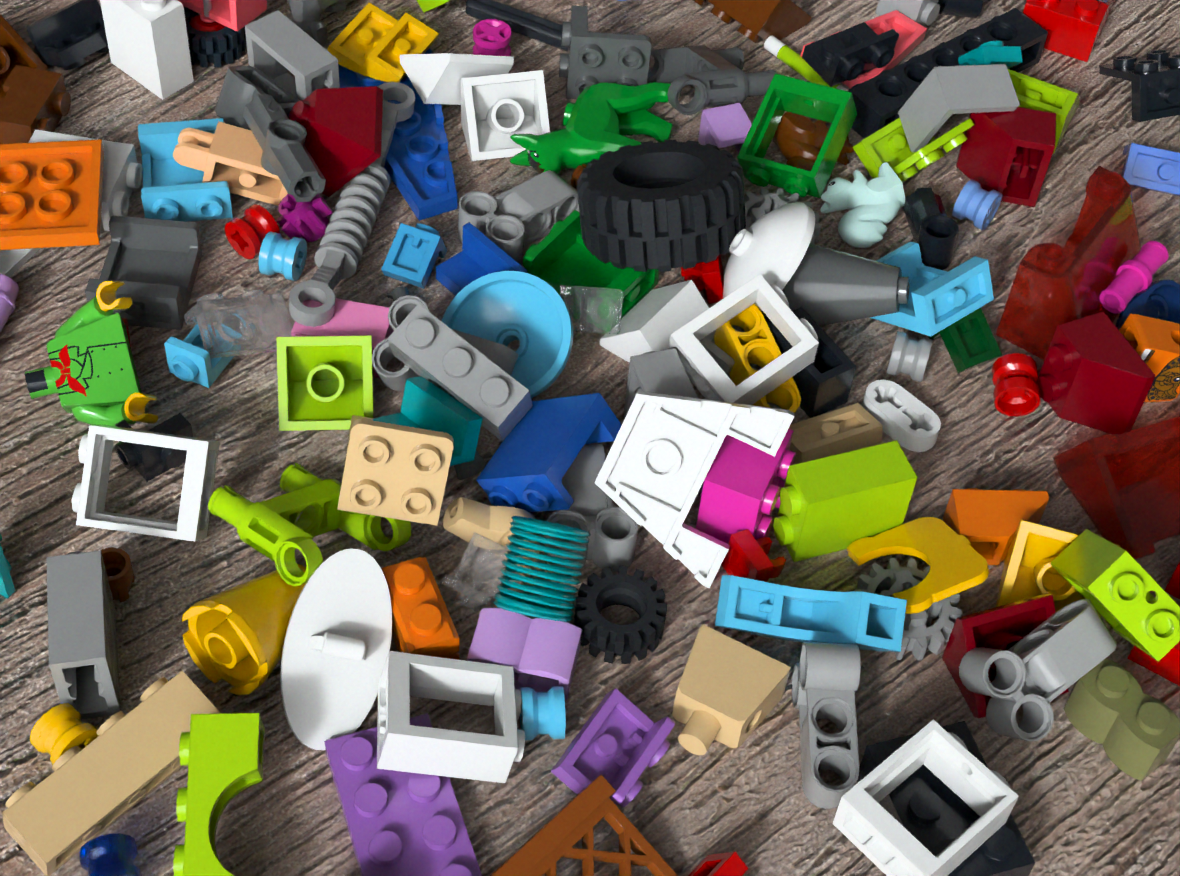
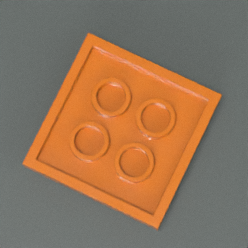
(50, 194)

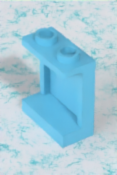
(174, 189)
(936, 295)

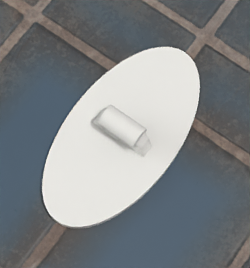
(336, 648)

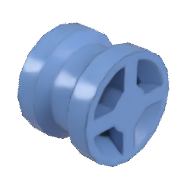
(977, 204)

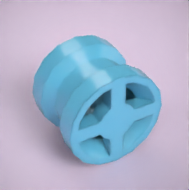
(282, 256)
(543, 712)

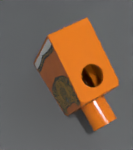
(1159, 347)

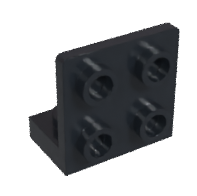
(1153, 83)

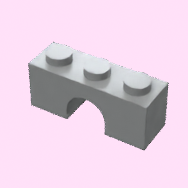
(461, 369)

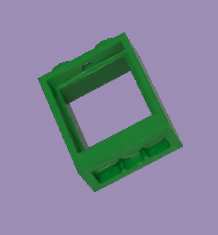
(809, 101)

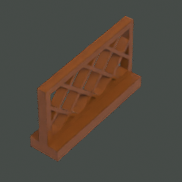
(575, 822)

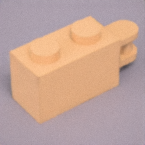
(229, 156)

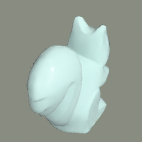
(870, 205)

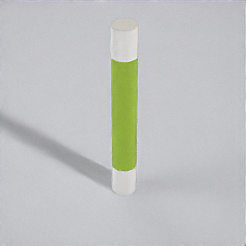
(794, 61)

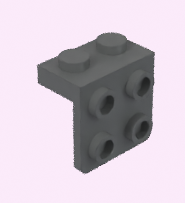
(601, 56)

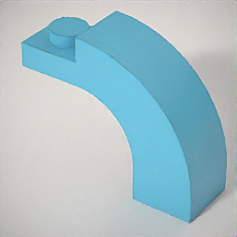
(811, 615)

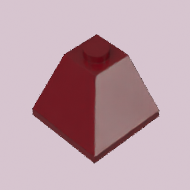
(341, 131)

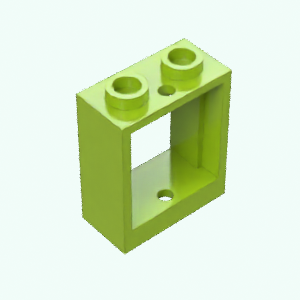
(1121, 593)

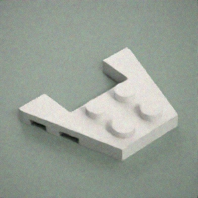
(665, 458)

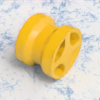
(60, 731)

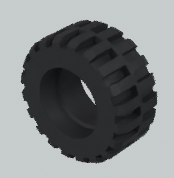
(661, 205)

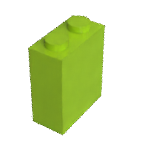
(843, 499)

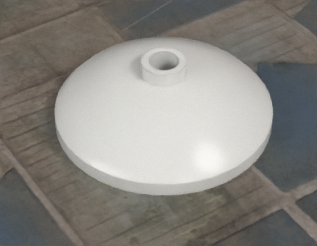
(770, 247)

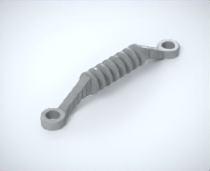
(352, 220)

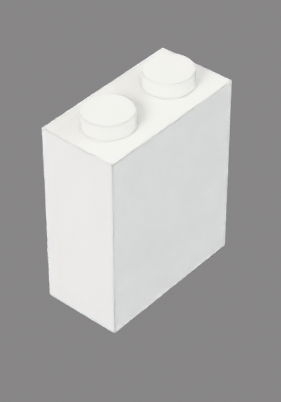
(149, 43)

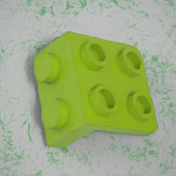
(891, 146)

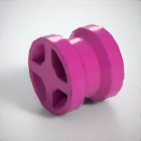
(492, 38)

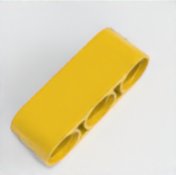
(755, 347)

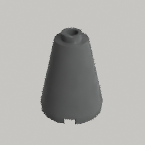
(845, 287)

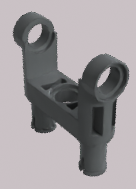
(713, 74)

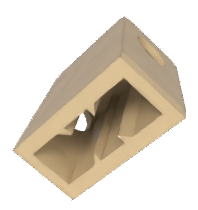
(725, 691)

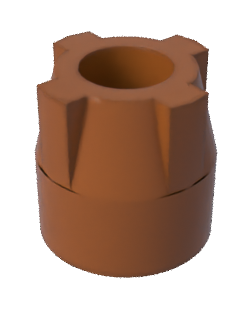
(119, 572)

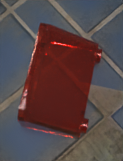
(1066, 282)
(1128, 484)

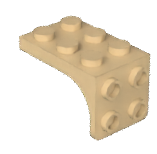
(395, 471)

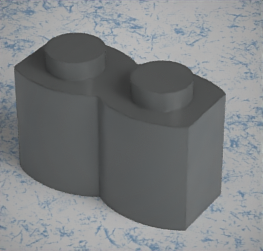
(242, 87)

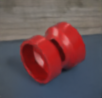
(1015, 384)

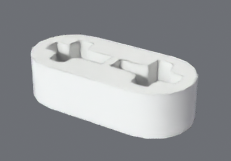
(898, 412)

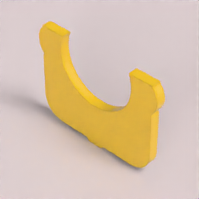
(951, 559)

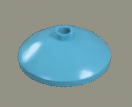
(518, 308)

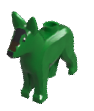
(596, 126)

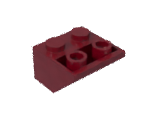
(1009, 152)

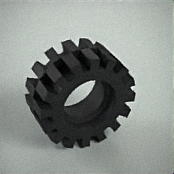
(625, 591)

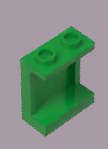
(566, 261)

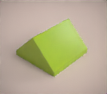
(324, 381)

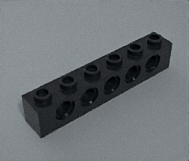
(884, 95)

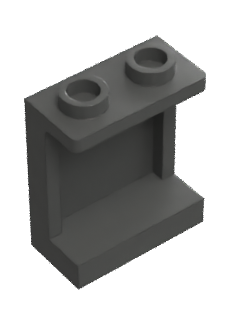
(157, 268)

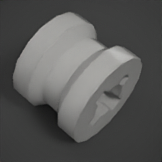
(909, 356)

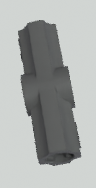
(284, 148)

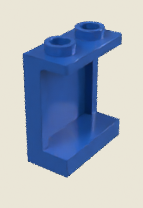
(541, 448)

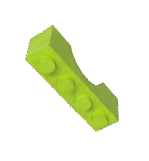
(222, 760)

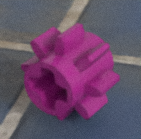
(304, 218)

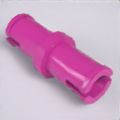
(1134, 276)

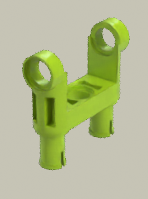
(276, 531)

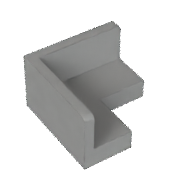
(955, 91)

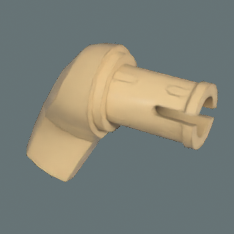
(493, 522)

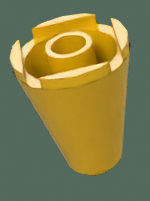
(241, 631)

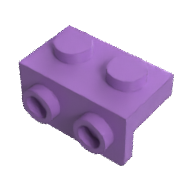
(617, 744)

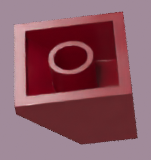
(1094, 375)

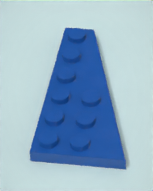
(418, 152)

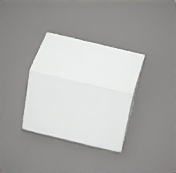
(440, 75)
(499, 107)
(654, 319)

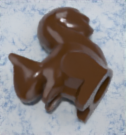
(802, 140)

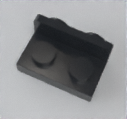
(850, 53)

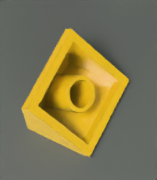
(1028, 565)

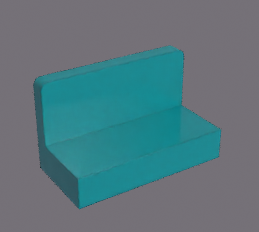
(433, 409)

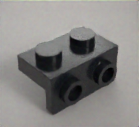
(70, 34)

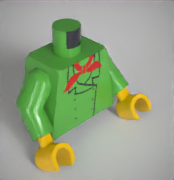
(94, 365)

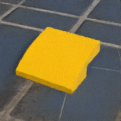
(375, 41)

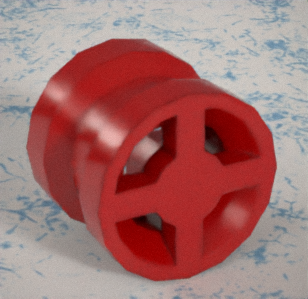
(249, 231)

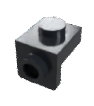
(154, 460)

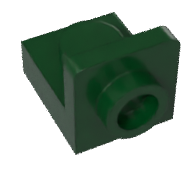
(969, 341)

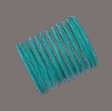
(537, 605)

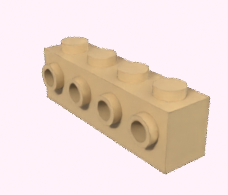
(107, 776)

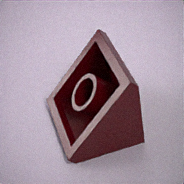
(993, 629)

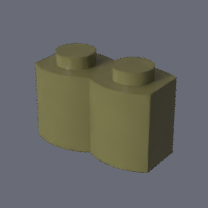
(1128, 723)

